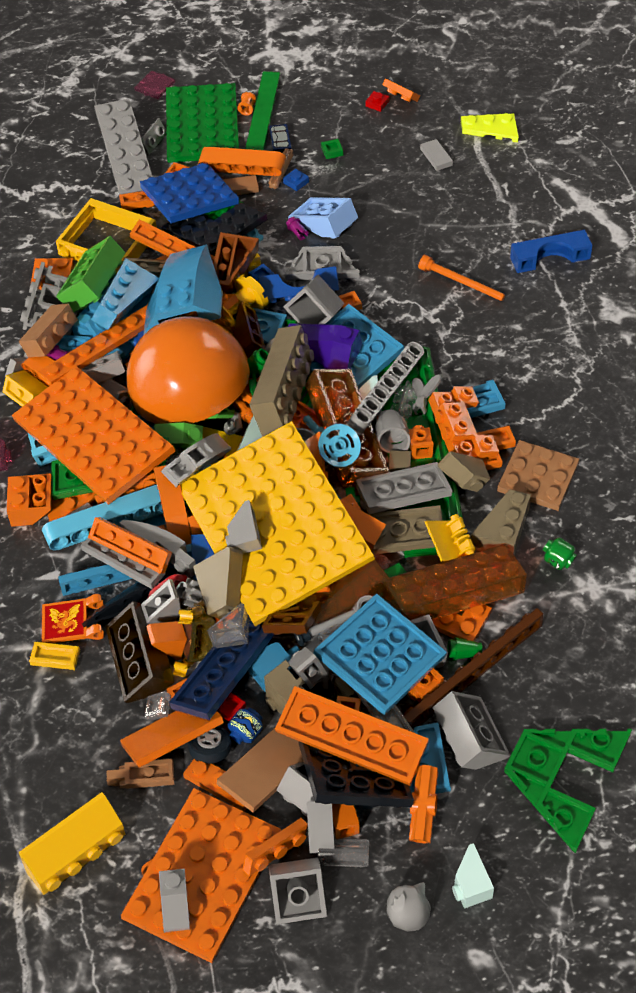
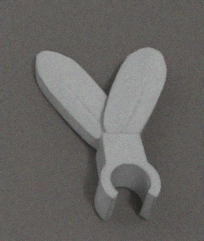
(424, 392)

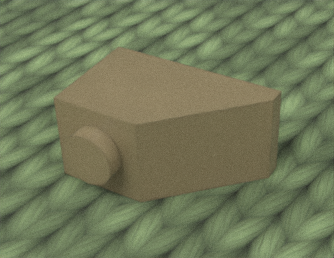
(465, 470)

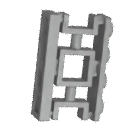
(38, 295)

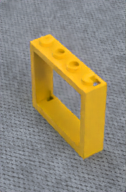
(106, 213)

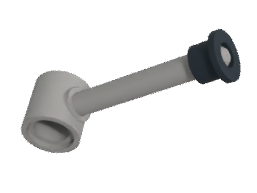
(315, 630)

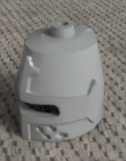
(392, 429)

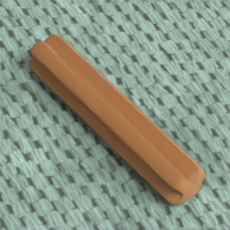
(275, 180)

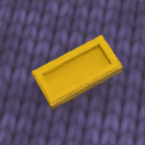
(54, 655)

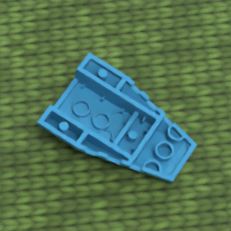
(185, 286)

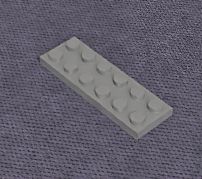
(123, 145)

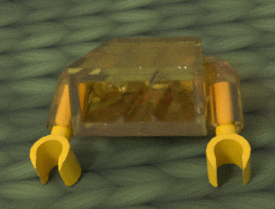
(198, 642)

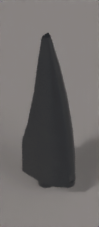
(136, 593)

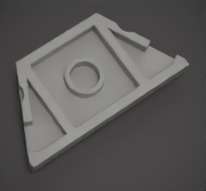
(321, 257)

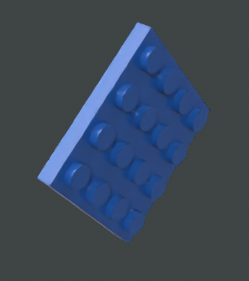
(189, 192)

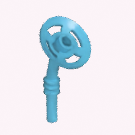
(335, 443)

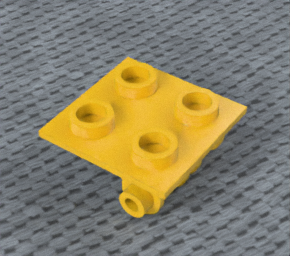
(450, 538)

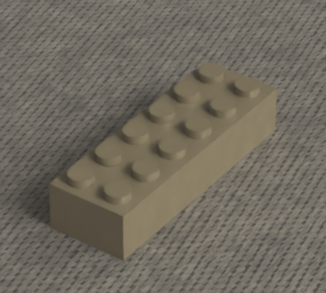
(282, 379)

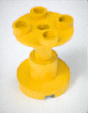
(249, 292)

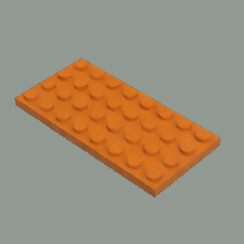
(93, 434)

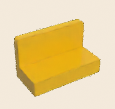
(22, 387)

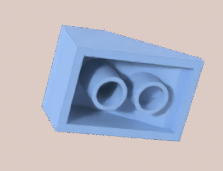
(326, 215)

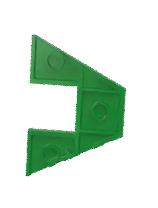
(538, 761)

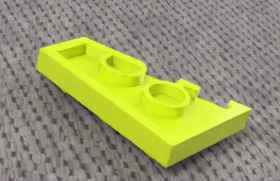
(496, 125)

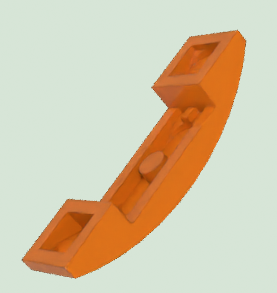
(172, 506)

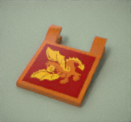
(64, 620)

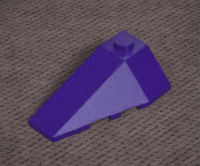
(333, 344)

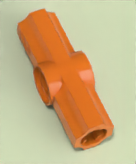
(424, 804)

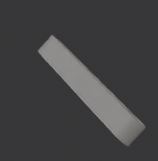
(385, 387)

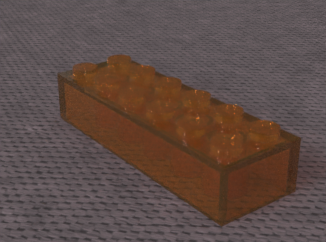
(334, 401)
(456, 584)

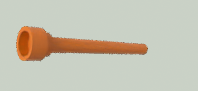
(427, 264)

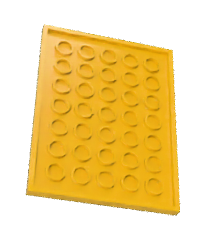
(298, 515)

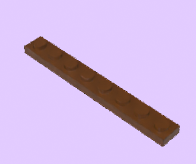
(476, 668)

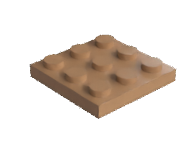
(539, 473)

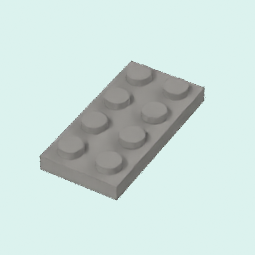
(403, 488)

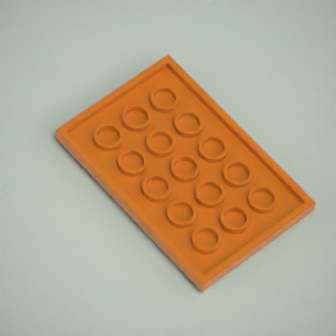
(211, 846)

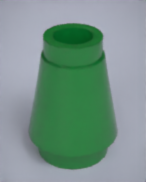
(462, 648)

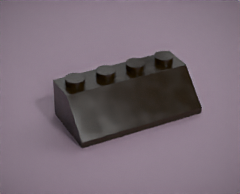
(138, 664)

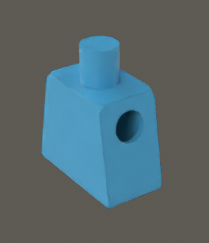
(268, 660)

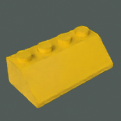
(72, 844)

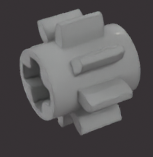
(189, 592)

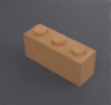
(48, 330)

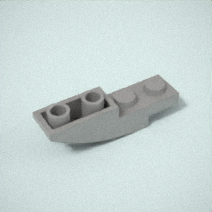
(195, 458)
(180, 559)

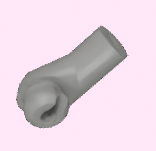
(235, 424)

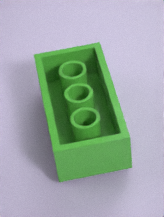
(91, 274)

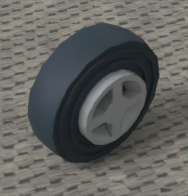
(211, 746)

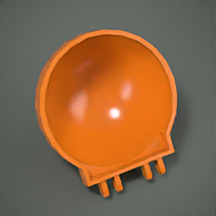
(185, 371)

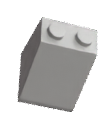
(314, 303)

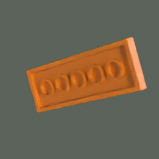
(352, 735)

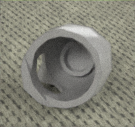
(408, 907)

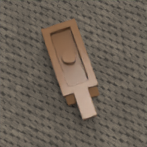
(150, 775)

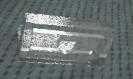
(346, 853)

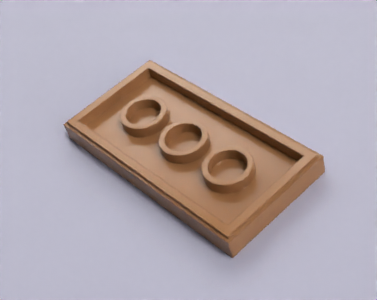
(260, 770)

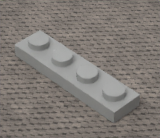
(122, 563)

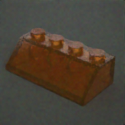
(346, 592)

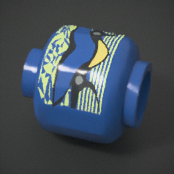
(245, 725)

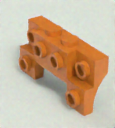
(456, 425)

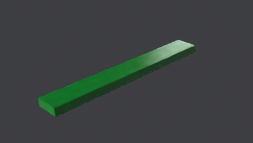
(263, 111)

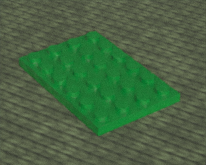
(200, 119)

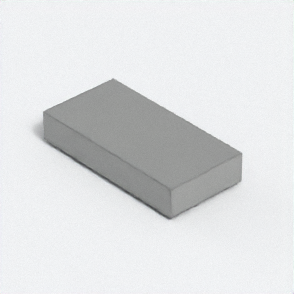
(436, 155)
(320, 826)

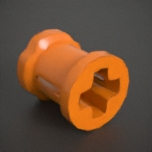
(248, 105)

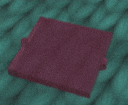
(154, 84)

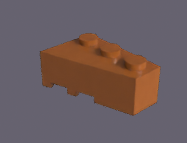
(233, 258)

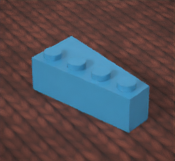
(126, 290)

